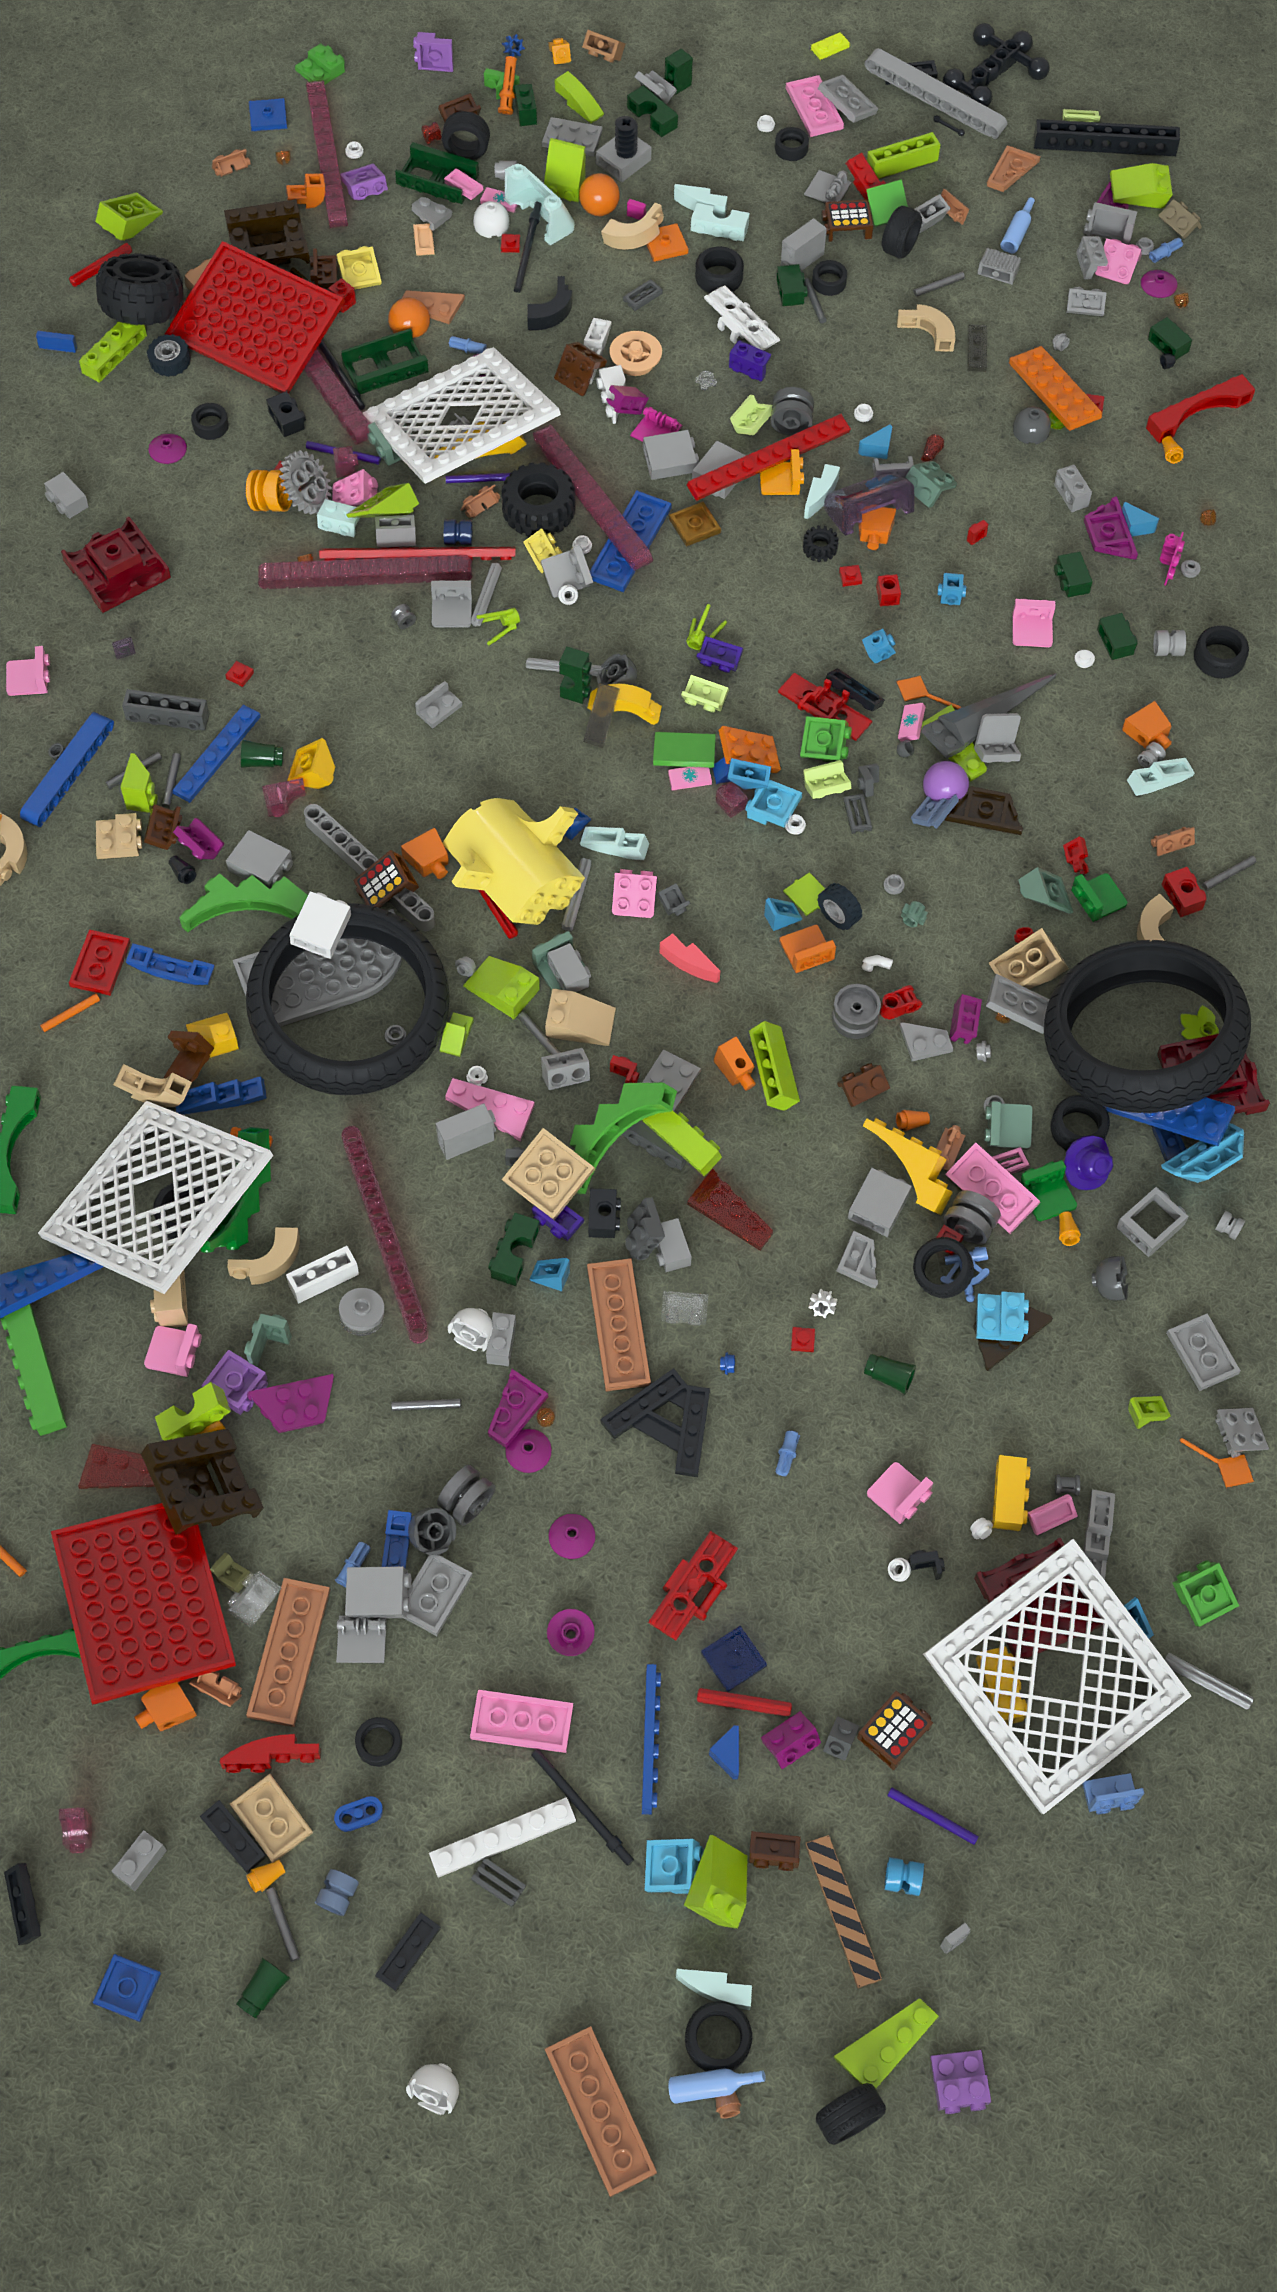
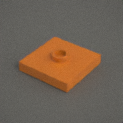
(668, 243)

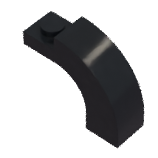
(553, 312)

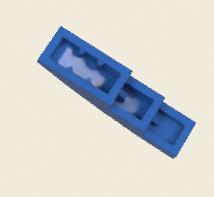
(221, 1096)

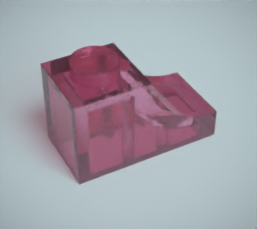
(281, 795)
(76, 1829)

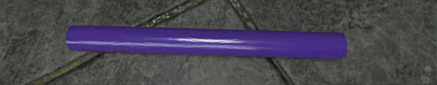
(329, 449)
(476, 478)
(933, 1816)

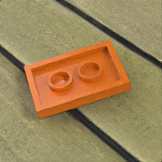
(749, 747)

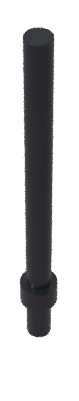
(534, 220)
(353, 392)
(613, 1842)

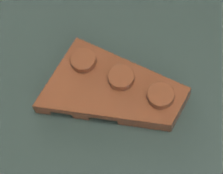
(1011, 167)
(439, 305)

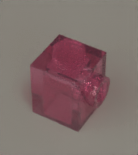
(345, 461)
(731, 799)

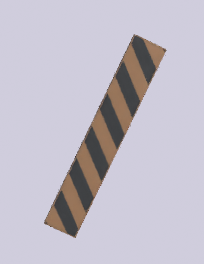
(843, 1912)

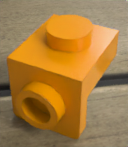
(560, 51)

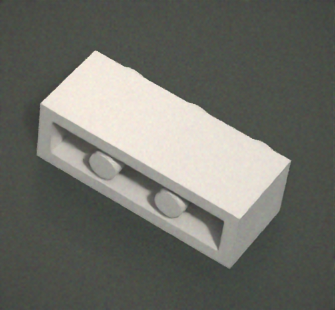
(322, 1274)

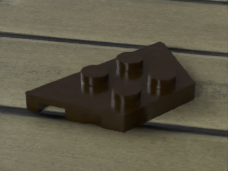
(986, 810)
(996, 1350)

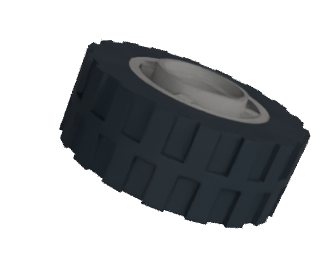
(168, 355)
(839, 906)

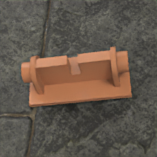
(224, 163)
(958, 210)
(473, 504)
(1176, 840)
(950, 1145)
(225, 1691)

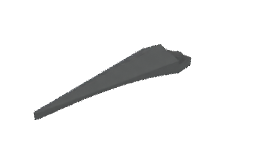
(959, 728)

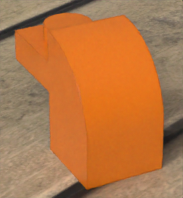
(310, 193)

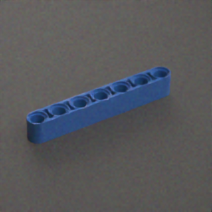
(66, 768)

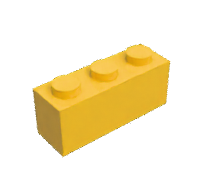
(1010, 1493)
(1005, 1685)

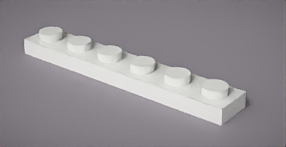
(502, 1837)

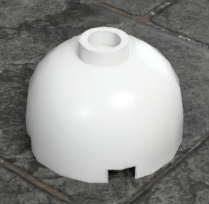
(491, 219)
(471, 1328)
(435, 2087)

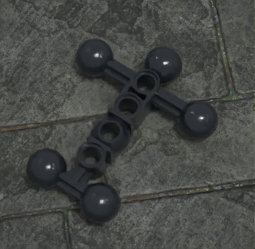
(1004, 56)

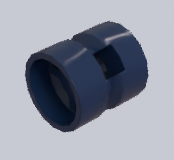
(458, 532)

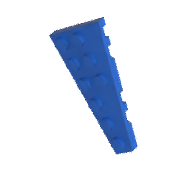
(38, 1280)

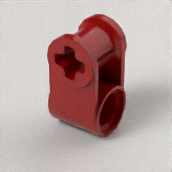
(903, 1002)

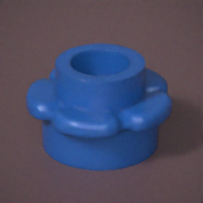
(727, 1363)

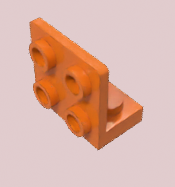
(807, 948)

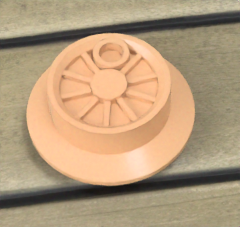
(636, 352)

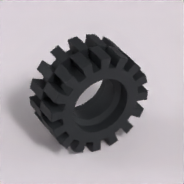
(820, 534)

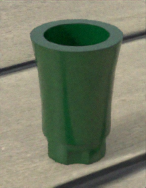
(260, 755)
(890, 1372)
(262, 1988)

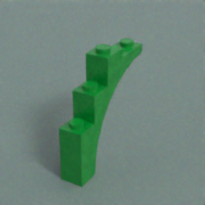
(234, 1227)

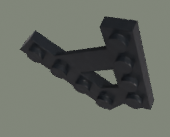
(640, 1414)

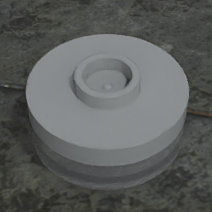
(361, 1311)

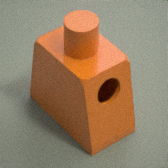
(876, 526)
(1148, 726)
(426, 854)
(735, 1063)
(165, 1707)

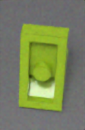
(456, 1034)
(1147, 1409)

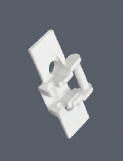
(740, 319)

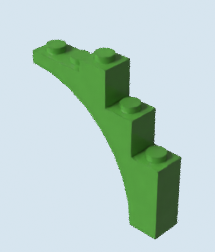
(251, 894)
(612, 1120)

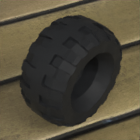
(139, 289)

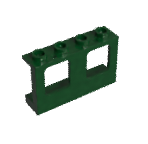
(441, 165)
(386, 373)

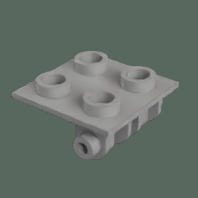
(828, 187)
(1241, 1430)
(361, 1640)

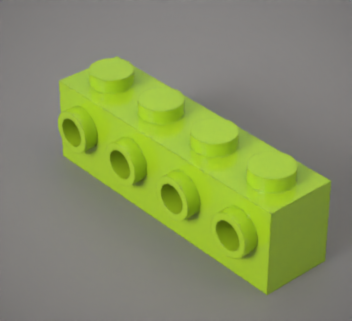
(904, 155)
(111, 350)
(774, 1066)
(685, 1140)

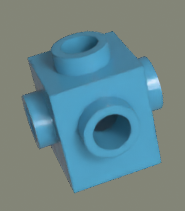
(951, 589)
(879, 645)

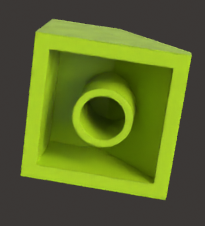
(138, 786)

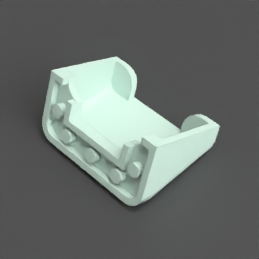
(526, 189)

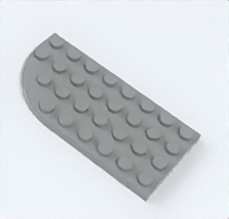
(321, 984)

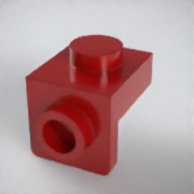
(624, 1067)

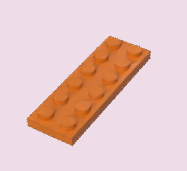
(1055, 388)

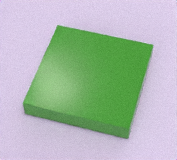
(885, 200)

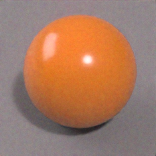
(599, 194)
(409, 314)

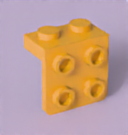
(784, 477)

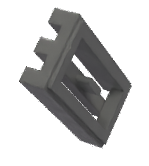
(645, 297)
(860, 827)
(481, 1870)

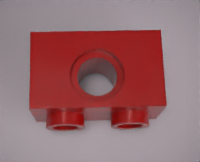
(1183, 880)

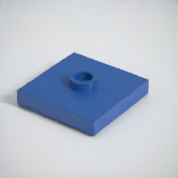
(267, 114)
(126, 1988)

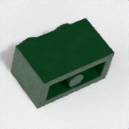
(679, 70)
(525, 104)
(790, 285)
(1170, 338)
(1073, 574)
(1117, 636)

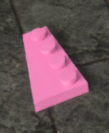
(509, 1111)

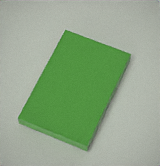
(684, 749)

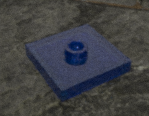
(733, 1658)

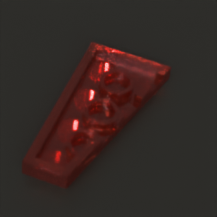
(724, 1207)
(114, 1468)

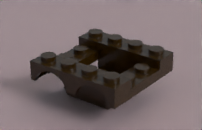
(261, 231)
(182, 1466)

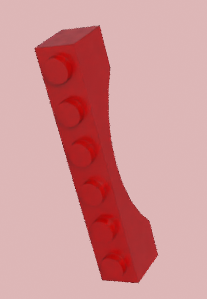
(1231, 394)

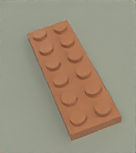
(618, 1325)
(288, 1652)
(600, 2111)

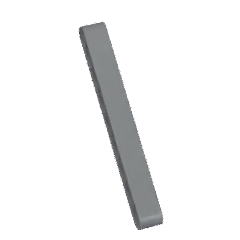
(935, 93)
(363, 860)

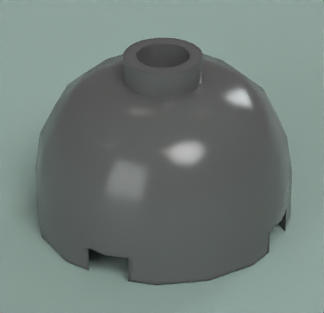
(1032, 425)
(618, 670)
(1111, 1278)
(432, 1530)

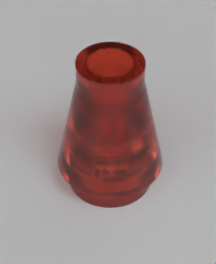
(932, 447)

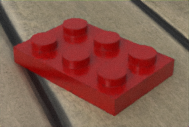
(99, 962)

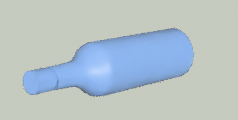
(1017, 228)
(709, 2084)

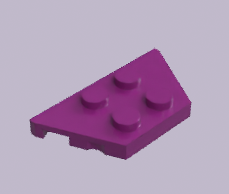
(1110, 531)
(295, 1403)

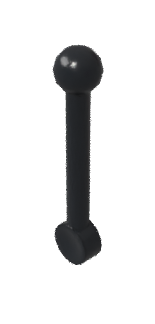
(961, 132)

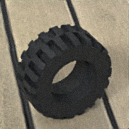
(538, 480)

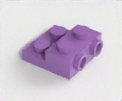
(433, 52)
(364, 182)
(236, 1379)
(960, 2081)

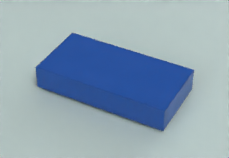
(56, 341)

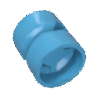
(904, 1876)

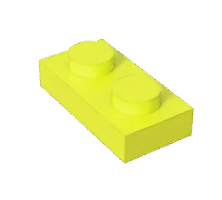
(830, 46)

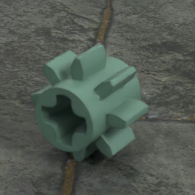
(914, 914)

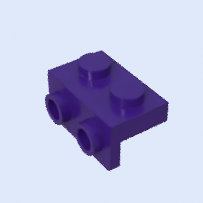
(749, 360)
(720, 654)
(563, 1226)

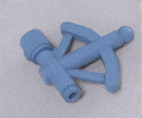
(977, 1254)

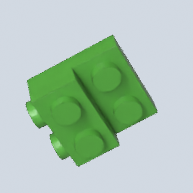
(321, 64)
(825, 739)
(1205, 1592)

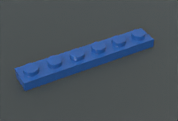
(216, 753)
(650, 1774)

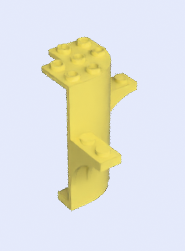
(515, 858)

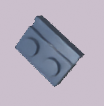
(933, 812)

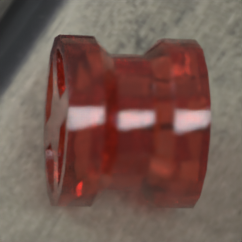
(431, 132)

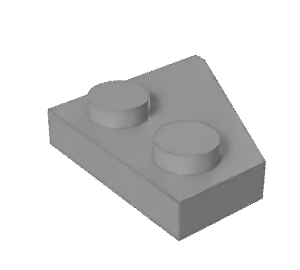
(431, 212)
(925, 1041)
(859, 1260)

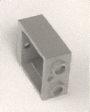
(1142, 1238)

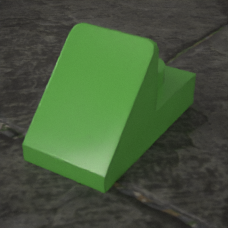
(495, 79)

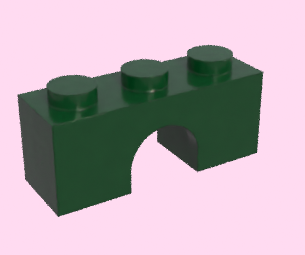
(662, 117)
(577, 680)
(519, 1232)

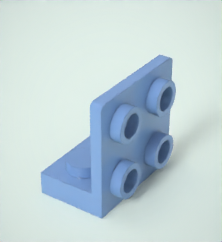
(1111, 1793)

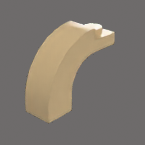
(636, 234)
(931, 321)
(16, 849)
(1154, 914)
(162, 1092)
(271, 1265)

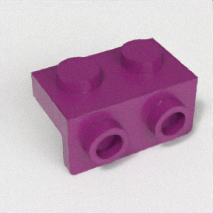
(199, 839)
(791, 1739)

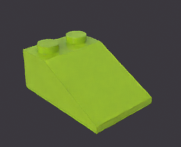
(565, 169)
(1142, 185)
(126, 215)
(388, 502)
(503, 985)
(720, 1884)

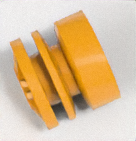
(265, 491)

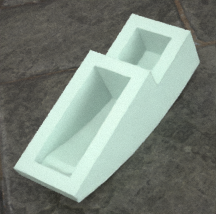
(690, 195)
(820, 489)
(1159, 775)
(615, 842)
(715, 1987)

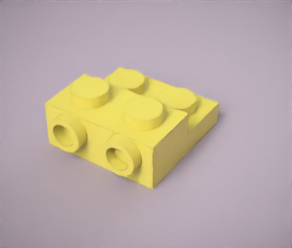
(359, 267)

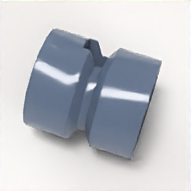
(337, 1890)

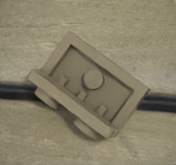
(1180, 219)

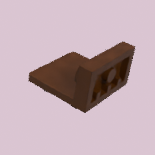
(578, 367)
(192, 1056)

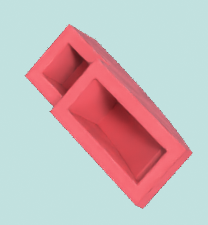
(689, 959)

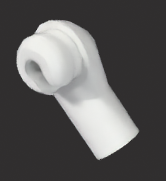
(876, 960)

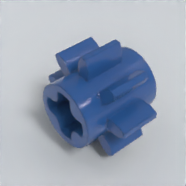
(509, 43)

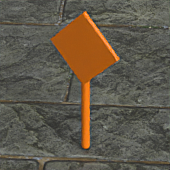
(914, 688)
(1233, 1470)

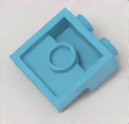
(773, 804)
(1001, 1316)
(671, 1865)

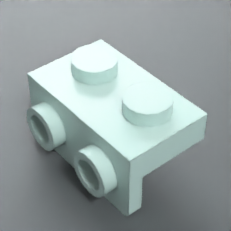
(333, 518)

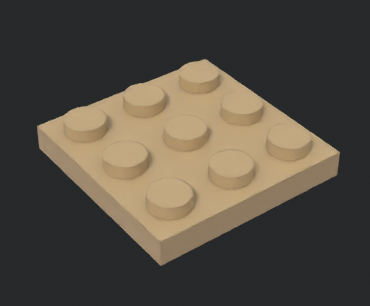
(548, 1174)

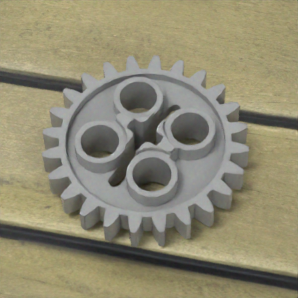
(296, 472)

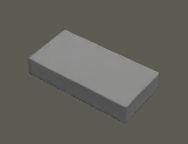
(955, 1938)

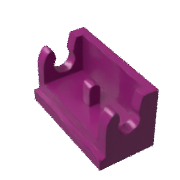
(627, 400)
(965, 1018)

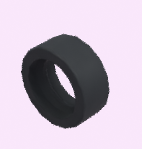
(788, 153)
(830, 267)
(209, 432)
(391, 1755)

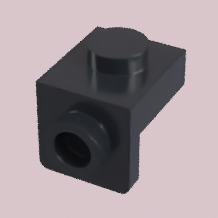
(922, 1559)

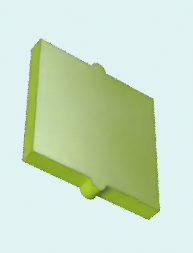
(805, 893)

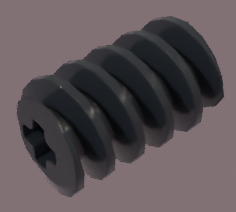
(626, 137)

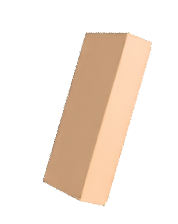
(423, 239)

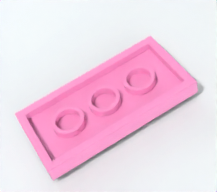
(814, 109)
(984, 1175)
(521, 1721)

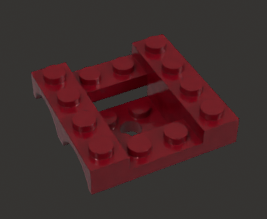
(128, 571)
(1247, 1095)
(997, 1580)

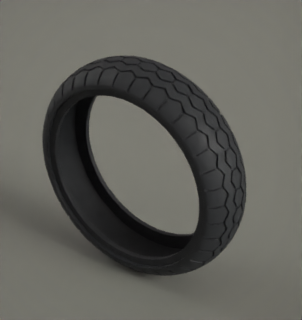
(359, 1075)
(1147, 1089)

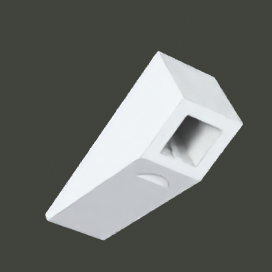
(608, 377)

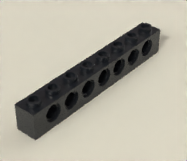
(1106, 137)

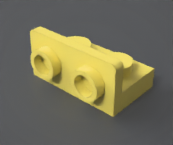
(541, 547)

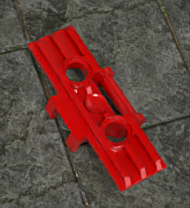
(823, 702)
(686, 1583)

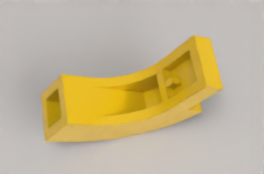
(633, 700)

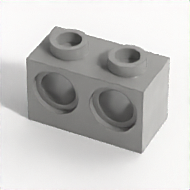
(1072, 488)
(565, 1068)

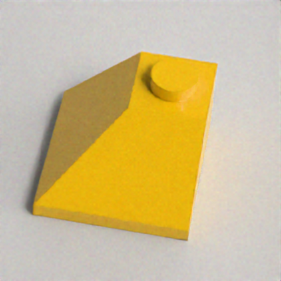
(313, 765)
(218, 1032)

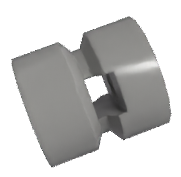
(1169, 642)

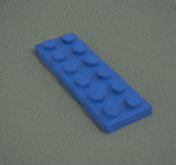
(645, 517)
(1202, 1120)

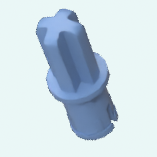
(1165, 250)
(467, 345)
(787, 1453)
(355, 1560)

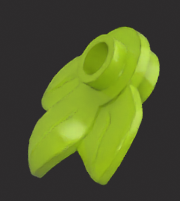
(1196, 1025)

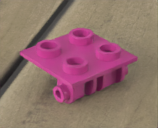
(655, 424)
(1170, 555)

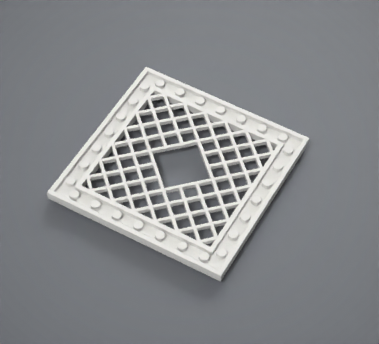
(538, 411)
(66, 1233)
(1168, 1688)

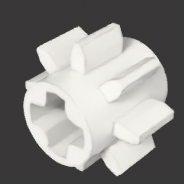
(823, 1303)

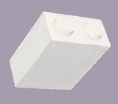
(320, 924)

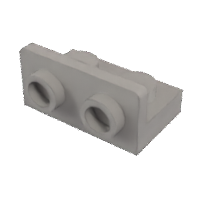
(657, 85)
(1090, 255)
(1086, 301)
(437, 705)

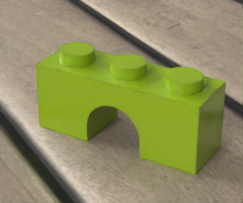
(208, 1408)

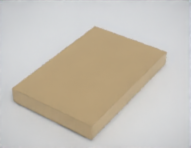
(271, 1818)

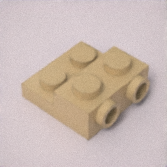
(118, 836)

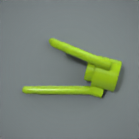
(508, 617)
(697, 637)

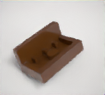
(463, 103)
(324, 270)
(161, 826)
(864, 1084)
(774, 1850)

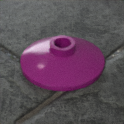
(1159, 283)
(167, 448)
(531, 1460)
(568, 1546)
(567, 1621)

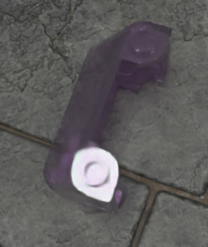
(849, 503)

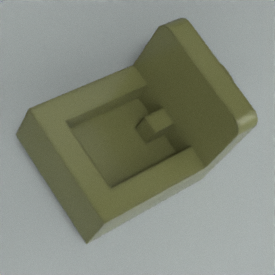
(229, 1573)

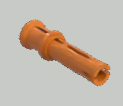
(507, 94)

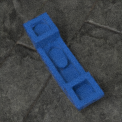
(169, 968)
(396, 1539)

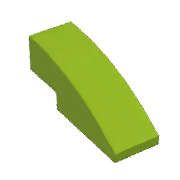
(578, 97)

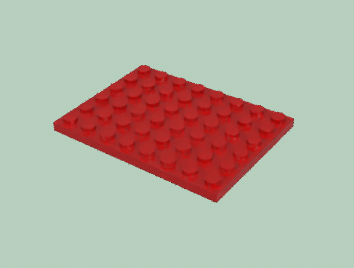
(255, 317)
(141, 1602)

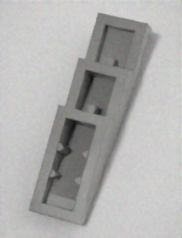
(1099, 1529)

